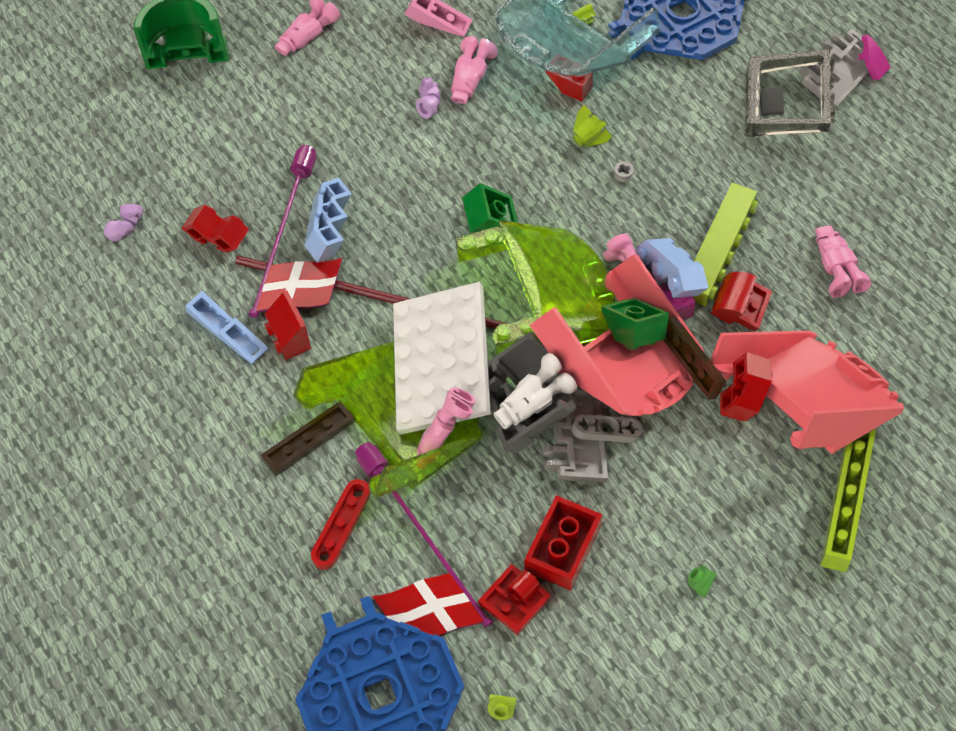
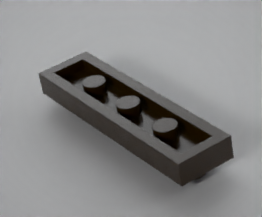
(693, 359)
(307, 438)

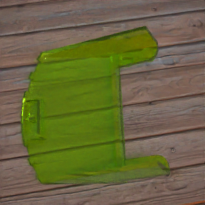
(554, 272)
(368, 391)

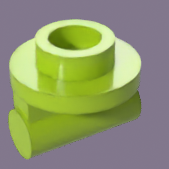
(585, 14)
(501, 706)

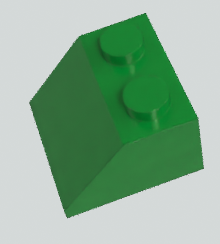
(486, 207)
(635, 322)

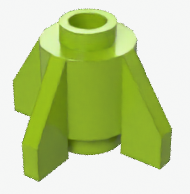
(588, 129)

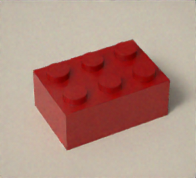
(563, 542)

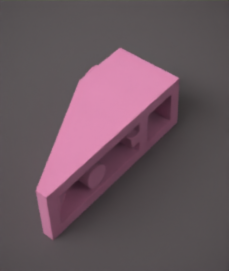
(439, 16)

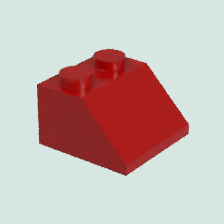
(287, 327)

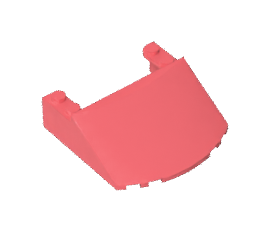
(622, 378)
(819, 387)

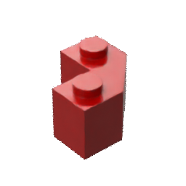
(206, 226)
(750, 385)

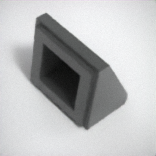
(772, 101)

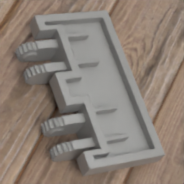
(847, 67)
(582, 458)

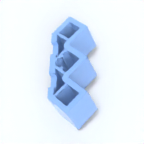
(327, 220)
(673, 267)

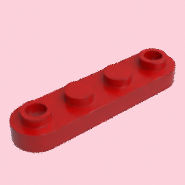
(340, 524)

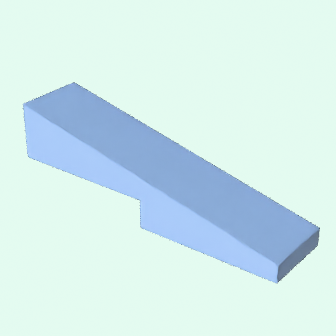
(225, 328)

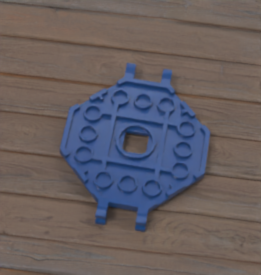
(696, 36)
(371, 652)

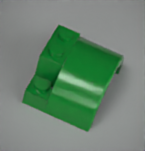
(184, 30)

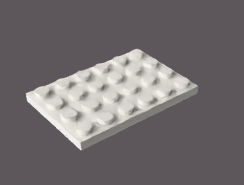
(437, 349)

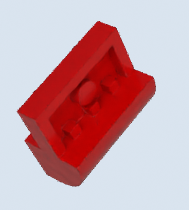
(741, 300)

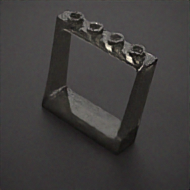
(760, 126)

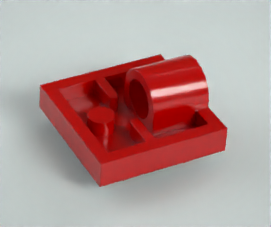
(515, 599)

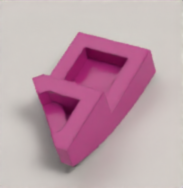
(874, 58)

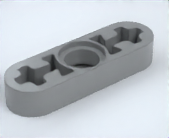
(597, 433)

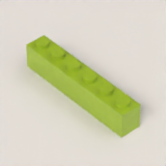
(724, 236)
(847, 503)

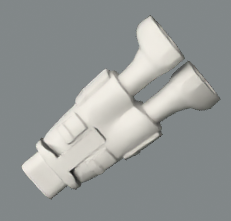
(531, 397)

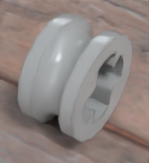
(620, 176)

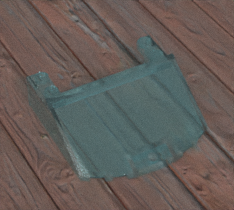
(563, 43)

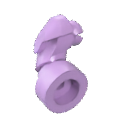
(429, 98)
(118, 229)

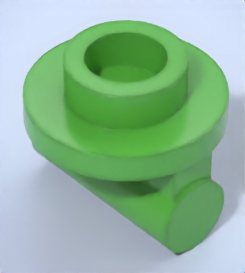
(701, 580)

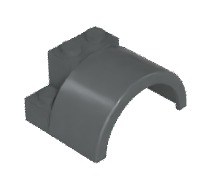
(516, 363)

